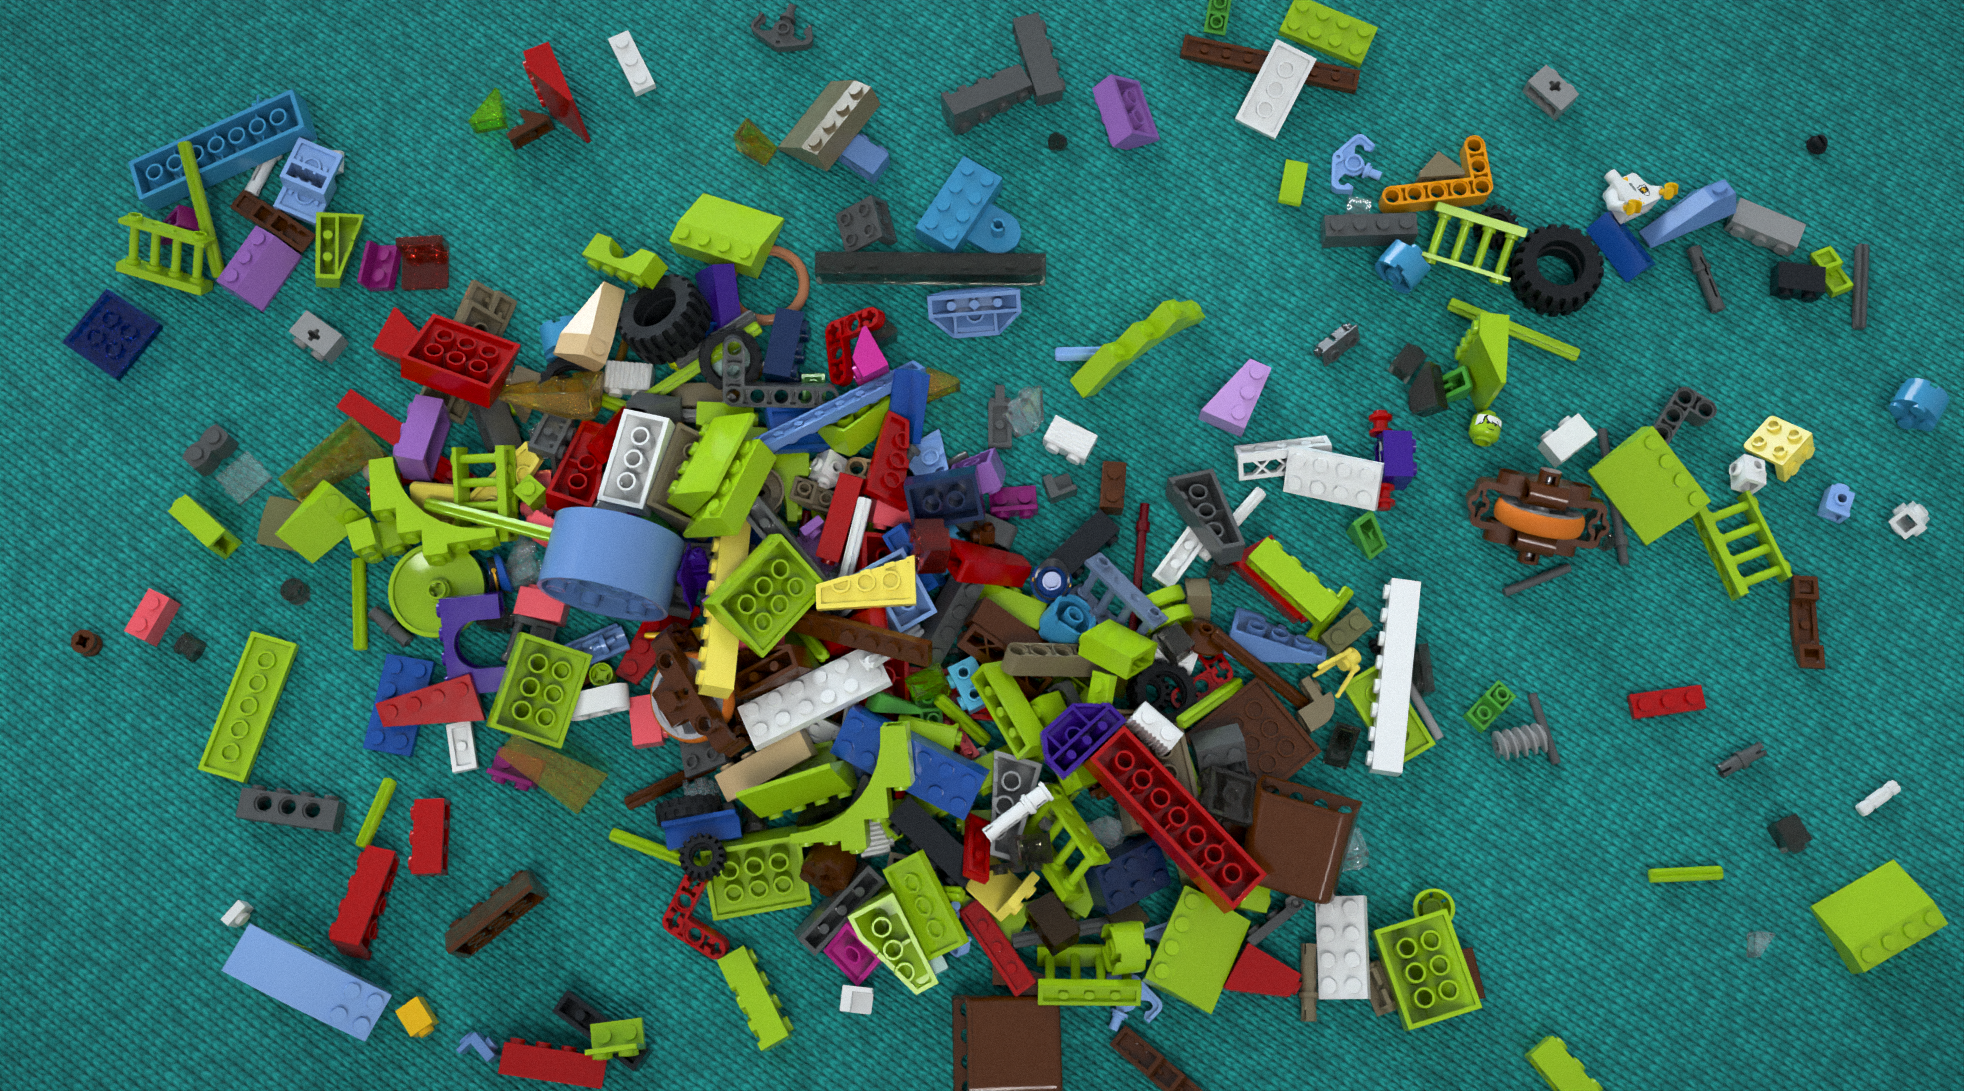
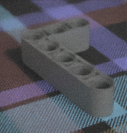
(769, 388)

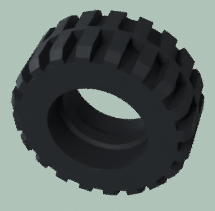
(1568, 246)
(665, 320)

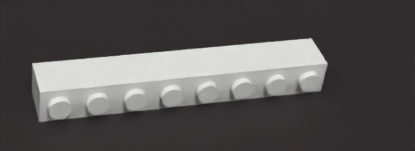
(1394, 677)

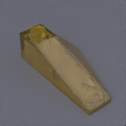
(568, 398)

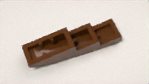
(273, 221)
(1151, 1062)

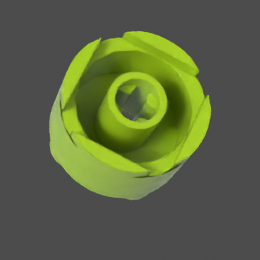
(1125, 947)

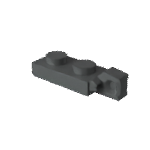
(998, 430)
(1275, 919)

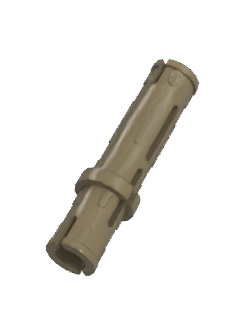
(1308, 987)

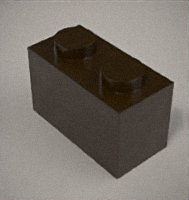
(1052, 923)

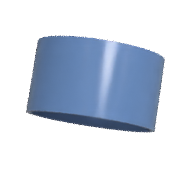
(611, 564)

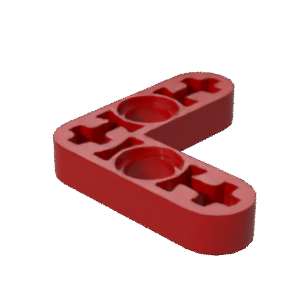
(843, 374)
(1208, 676)
(687, 921)

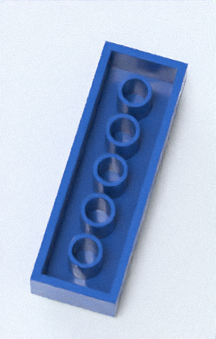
(940, 773)

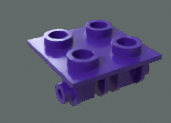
(693, 574)

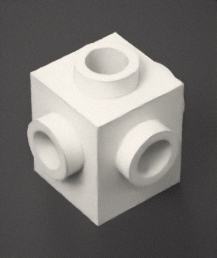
(826, 468)
(1747, 474)
(1903, 525)

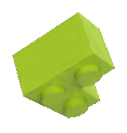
(375, 540)

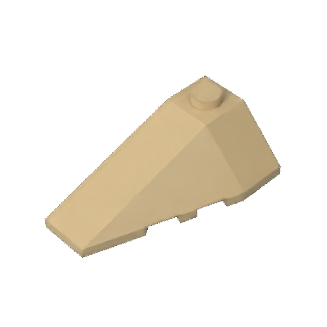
(592, 329)

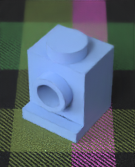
(1830, 505)

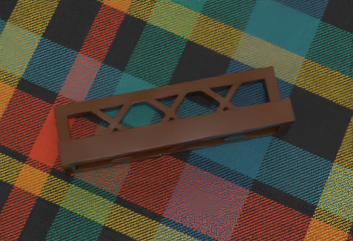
(984, 654)

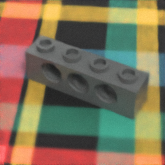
(252, 809)

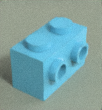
(959, 678)

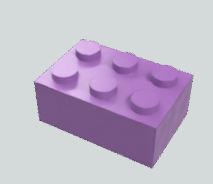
(422, 438)

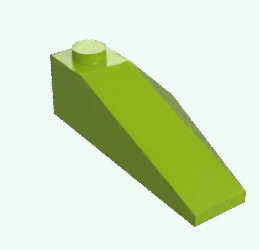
(888, 935)

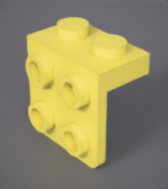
(1782, 445)
(421, 490)
(1003, 892)

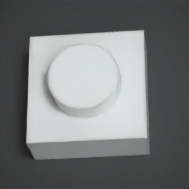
(237, 914)

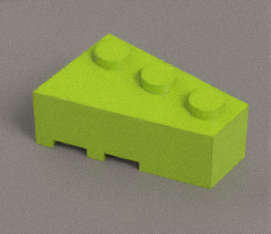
(335, 245)

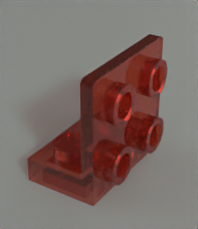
(424, 262)

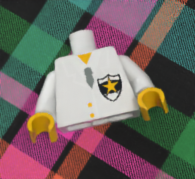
(1632, 196)

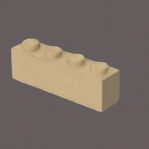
(766, 764)

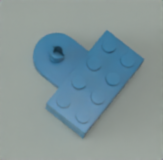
(966, 214)

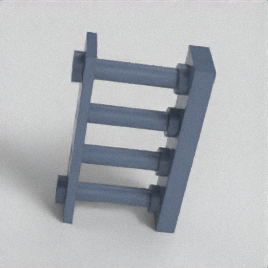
(1124, 589)

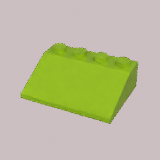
(726, 234)
(1485, 355)
(708, 461)
(1648, 485)
(736, 493)
(765, 594)
(539, 690)
(800, 789)
(758, 875)
(1877, 917)
(1196, 950)
(1425, 970)

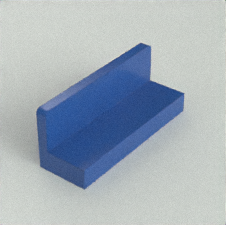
(1620, 246)
(910, 398)
(898, 538)
(721, 824)

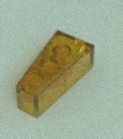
(333, 459)
(557, 774)

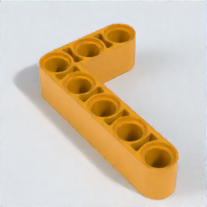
(1445, 188)

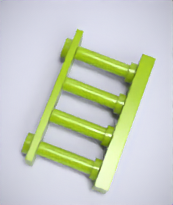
(1468, 219)
(153, 270)
(504, 481)
(1725, 562)
(1057, 873)
(1084, 991)

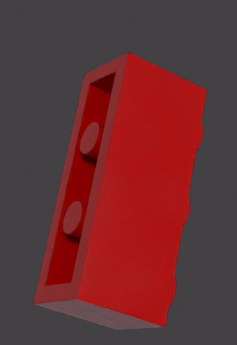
(430, 837)

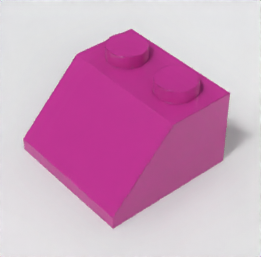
(867, 359)
(852, 955)

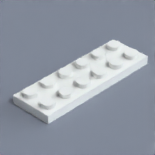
(811, 698)

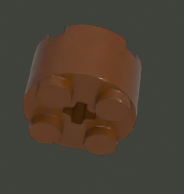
(828, 868)

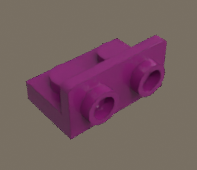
(379, 267)
(1014, 502)
(503, 771)

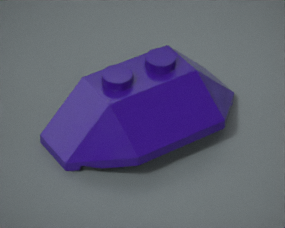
(1078, 735)

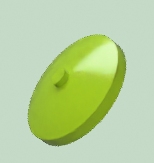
(418, 587)

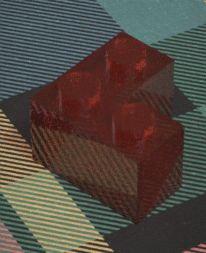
(930, 545)

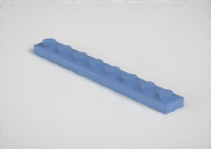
(833, 410)

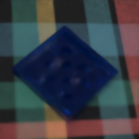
(112, 334)

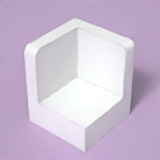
(856, 999)

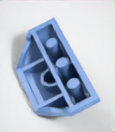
(974, 310)

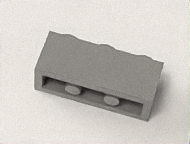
(1765, 227)

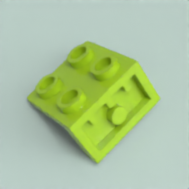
(619, 1037)

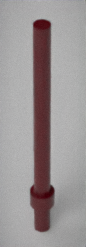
(1142, 528)

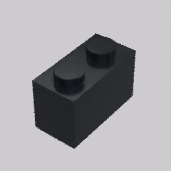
(1797, 281)

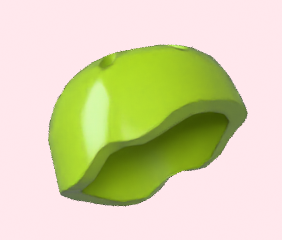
(1434, 903)

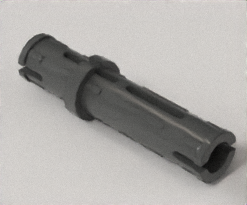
(1705, 278)

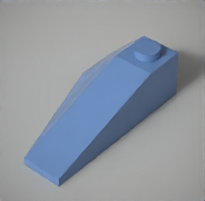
(1691, 213)
(1272, 642)

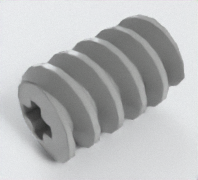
(1519, 740)

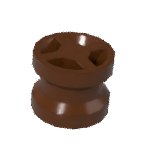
(92, 645)

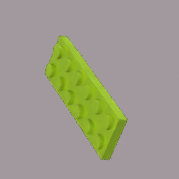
(248, 707)

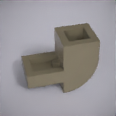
(1319, 709)

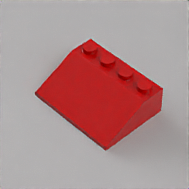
(552, 88)
(459, 360)

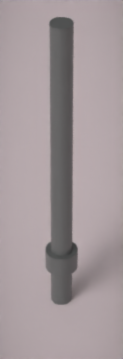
(1621, 539)

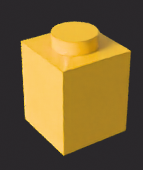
(417, 1017)

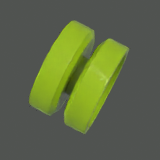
(1169, 602)

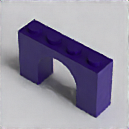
(454, 615)

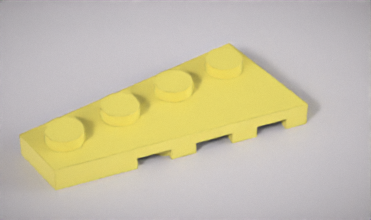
(526, 464)
(871, 588)

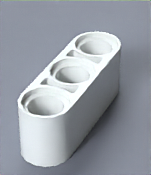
(602, 701)

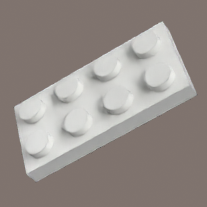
(1275, 89)
(1333, 477)
(1343, 949)

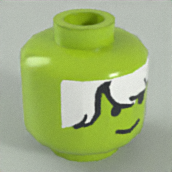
(1485, 428)

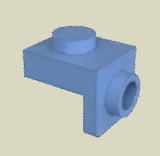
(485, 1046)

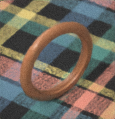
(803, 280)

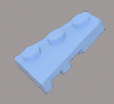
(931, 457)

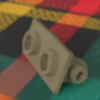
(1380, 993)

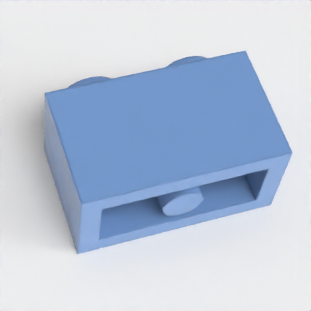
(865, 158)

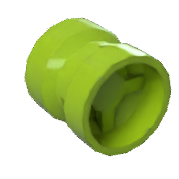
(599, 672)

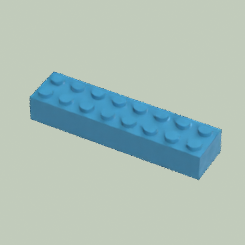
(224, 149)

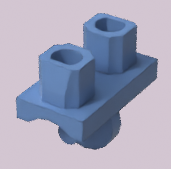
(606, 645)

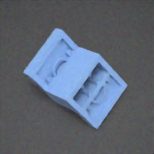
(308, 181)

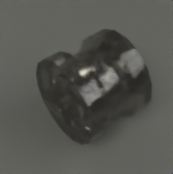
(1220, 572)
(291, 587)
(189, 646)

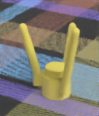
(1345, 660)

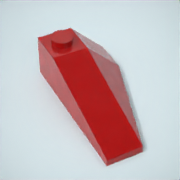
(579, 473)

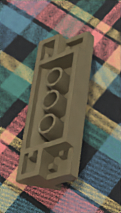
(485, 311)

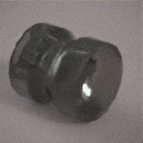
(753, 822)

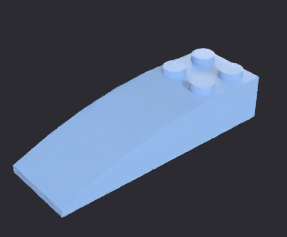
(307, 982)

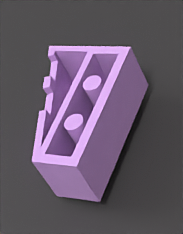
(1237, 399)

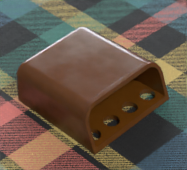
(1300, 842)
(1008, 1044)

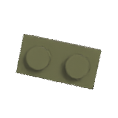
(1345, 632)

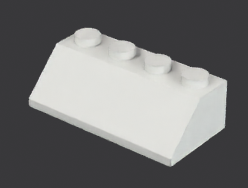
(635, 461)

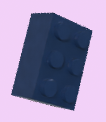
(786, 346)
(946, 495)
(1131, 875)

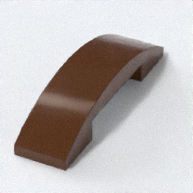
(1803, 622)

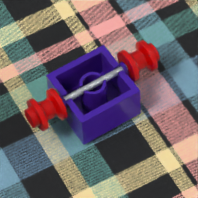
(1396, 452)

